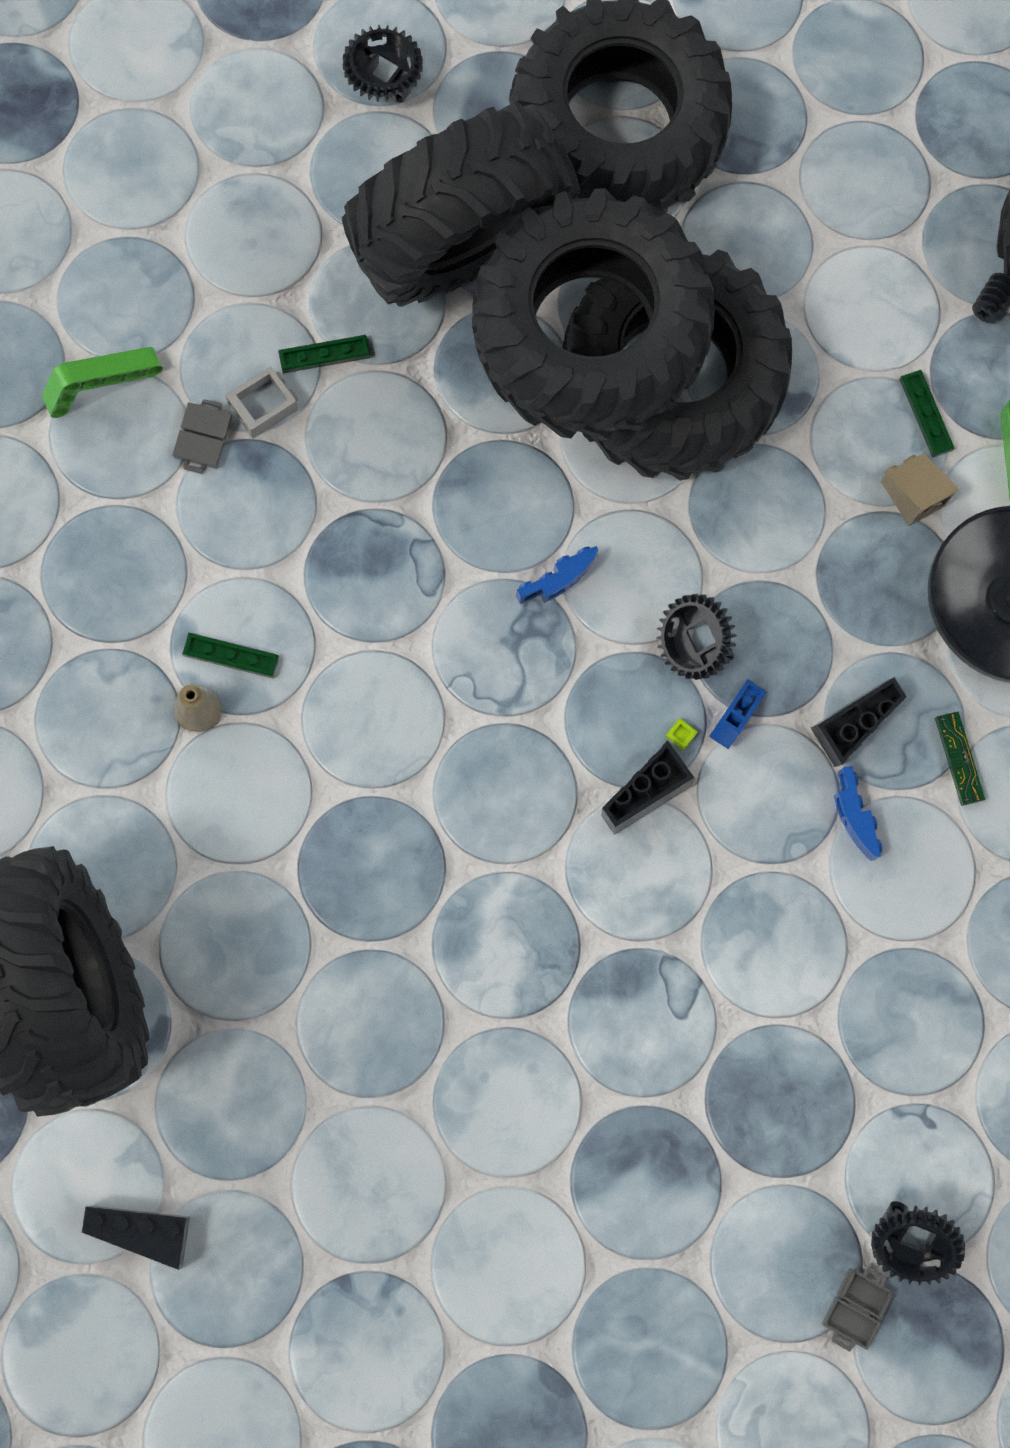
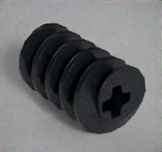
(992, 298)

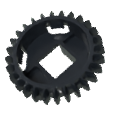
(362, 60)
(692, 613)
(942, 1244)

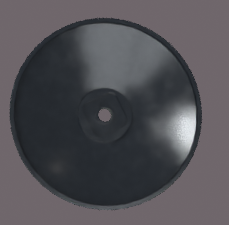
(973, 590)

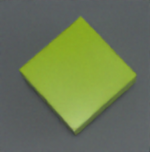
(681, 734)

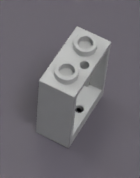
(257, 427)

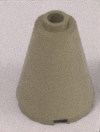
(197, 707)

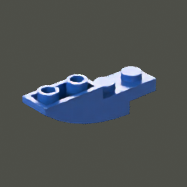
(566, 574)
(858, 824)

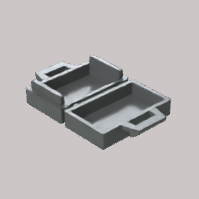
(200, 445)
(854, 1318)

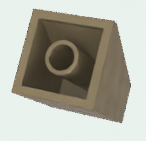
(918, 488)

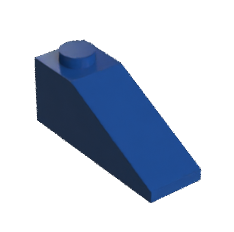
(737, 714)

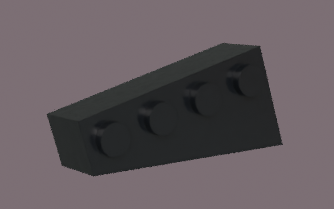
(852, 724)
(649, 788)
(144, 1233)

